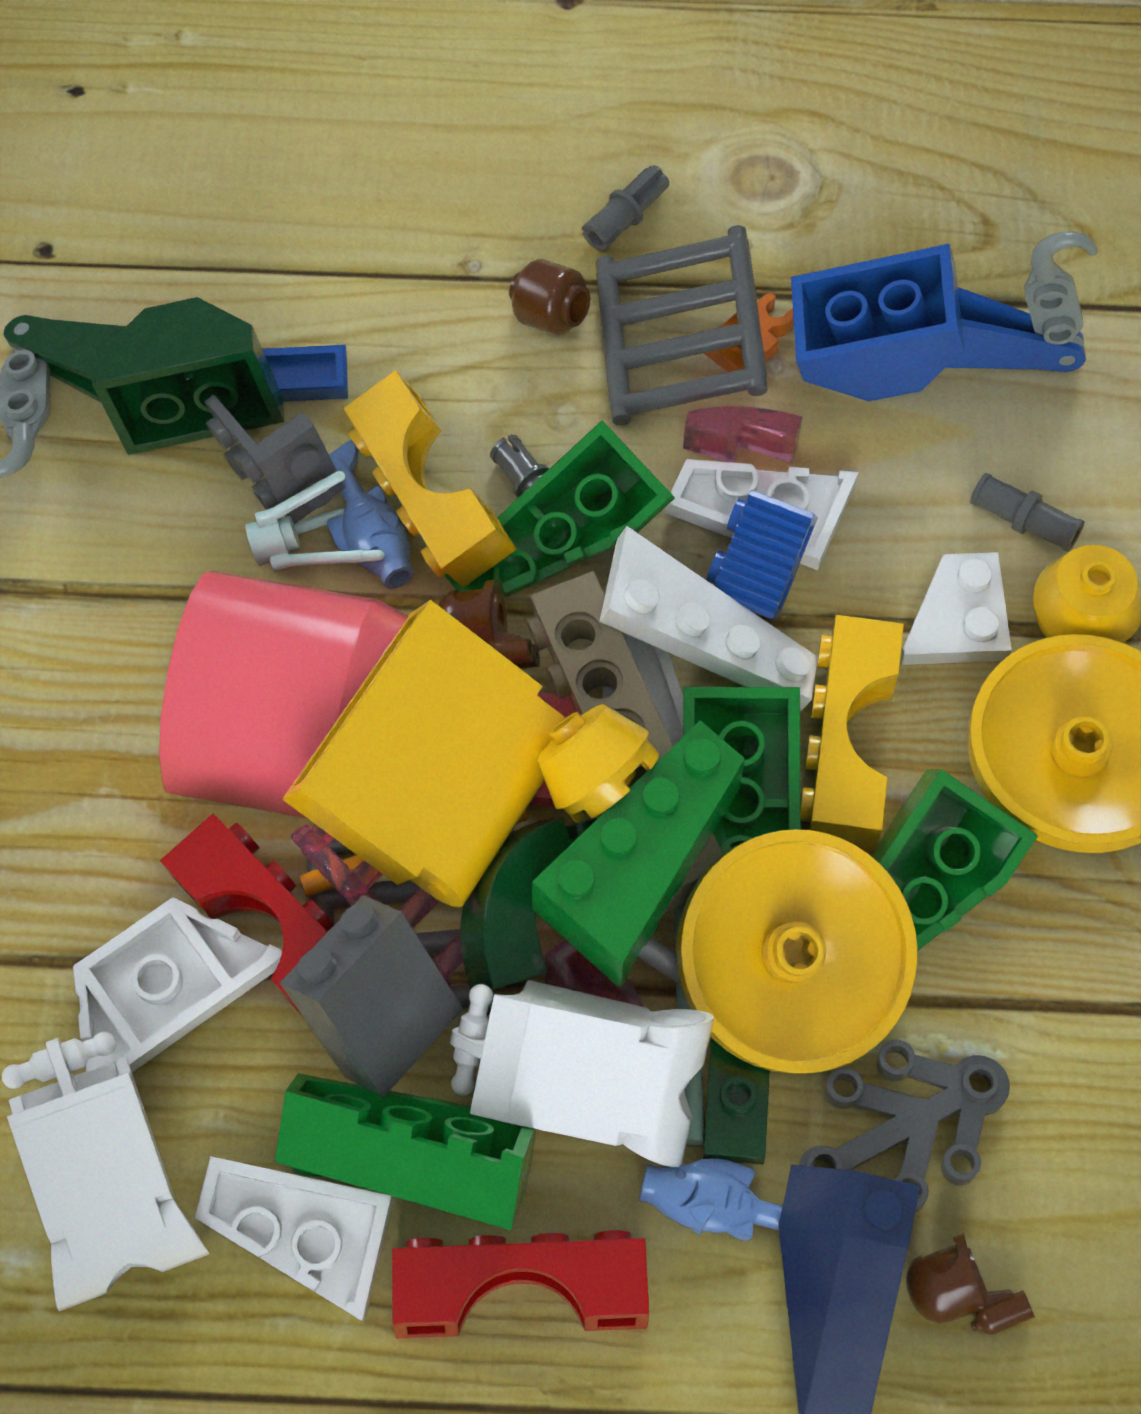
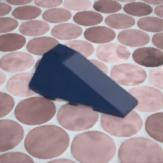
(842, 1270)

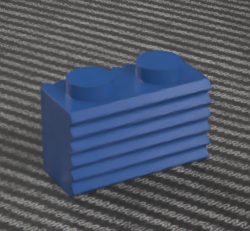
(762, 553)

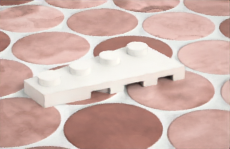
(692, 619)

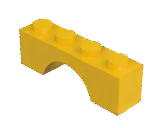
(456, 526)
(861, 671)

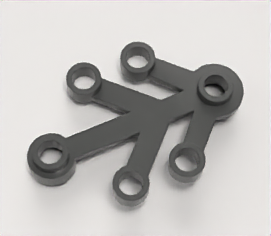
(915, 1117)

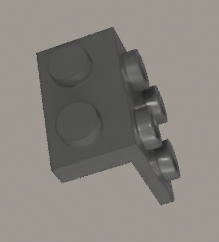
(279, 463)

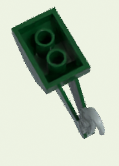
(143, 373)

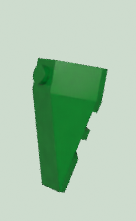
(766, 732)

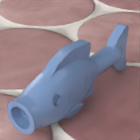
(370, 524)
(709, 1197)

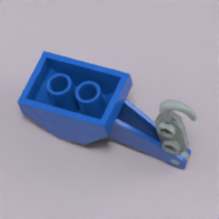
(903, 319)

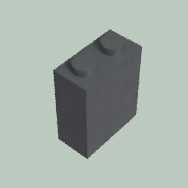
(372, 995)

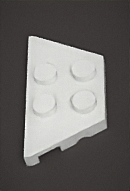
(165, 980)

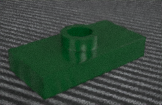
(735, 1108)

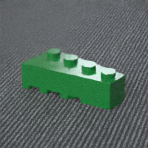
(636, 856)
(406, 1148)

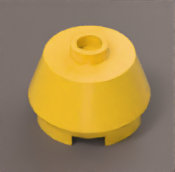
(1089, 594)
(594, 760)

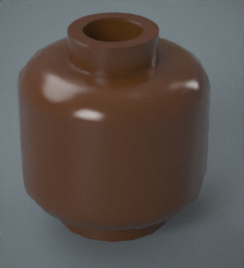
(549, 297)

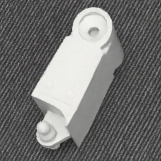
(582, 1066)
(95, 1170)

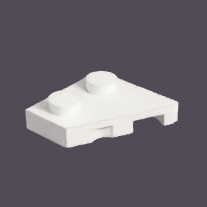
(961, 614)

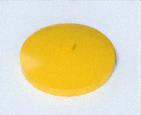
(1062, 741)
(797, 951)

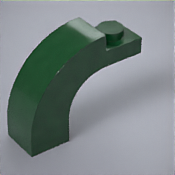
(498, 916)

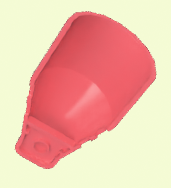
(263, 681)

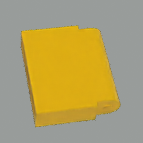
(430, 758)

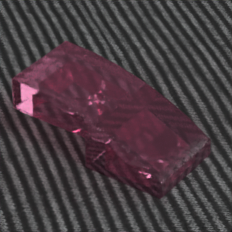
(724, 429)

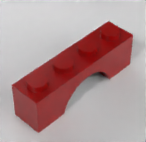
(226, 878)
(597, 1277)

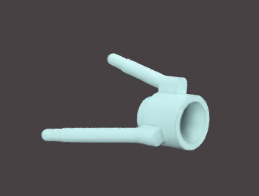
(274, 538)

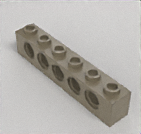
(574, 613)

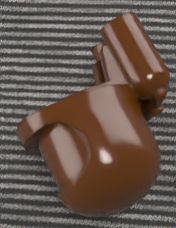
(485, 615)
(951, 1287)

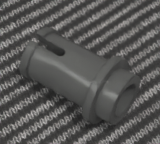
(517, 463)

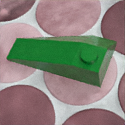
(575, 511)
(949, 851)

